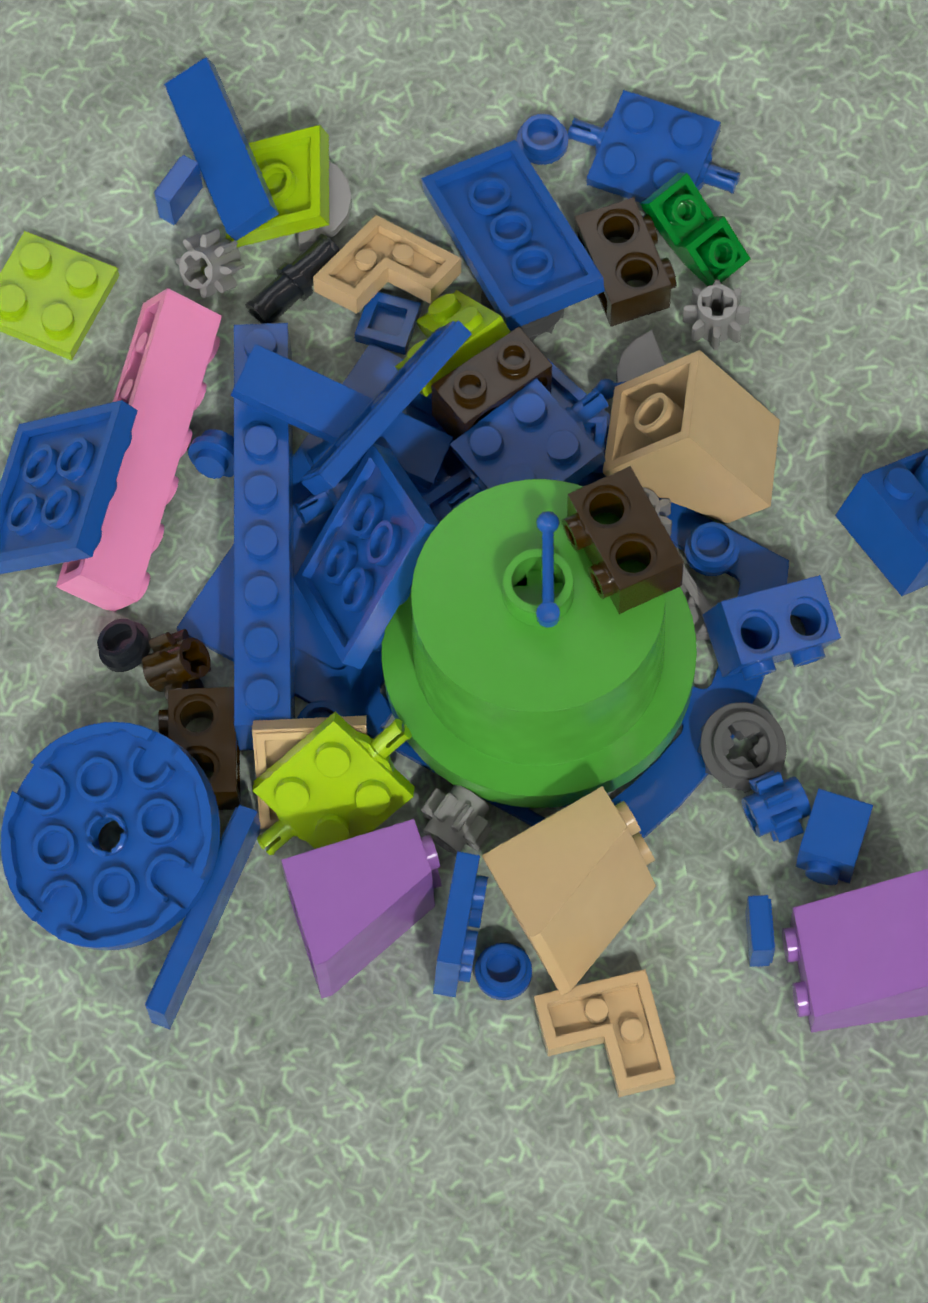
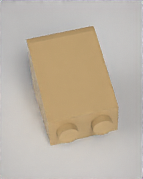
(695, 438)
(574, 882)

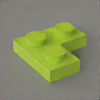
(482, 322)

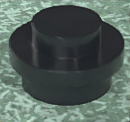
(123, 645)

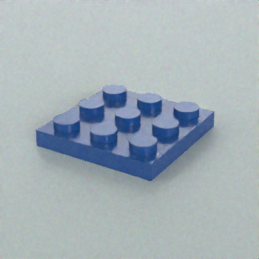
(61, 485)
(366, 556)

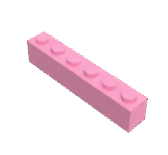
(165, 385)

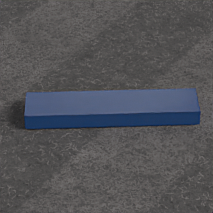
(221, 149)
(385, 407)
(328, 408)
(203, 918)

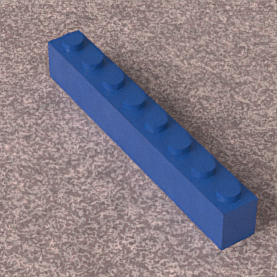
(262, 550)

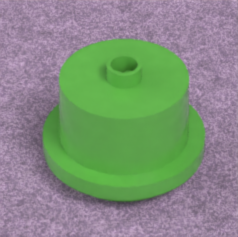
(523, 705)

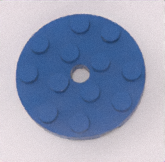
(161, 857)

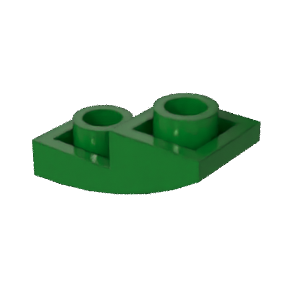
(693, 232)

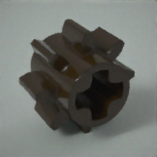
(176, 662)

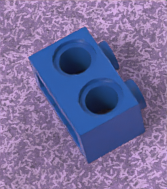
(768, 619)

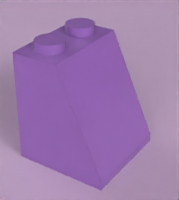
(360, 898)
(862, 954)

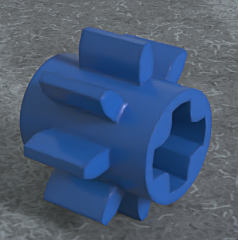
(776, 806)

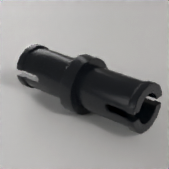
(292, 282)

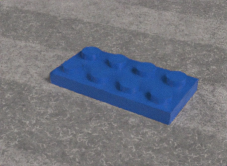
(512, 235)

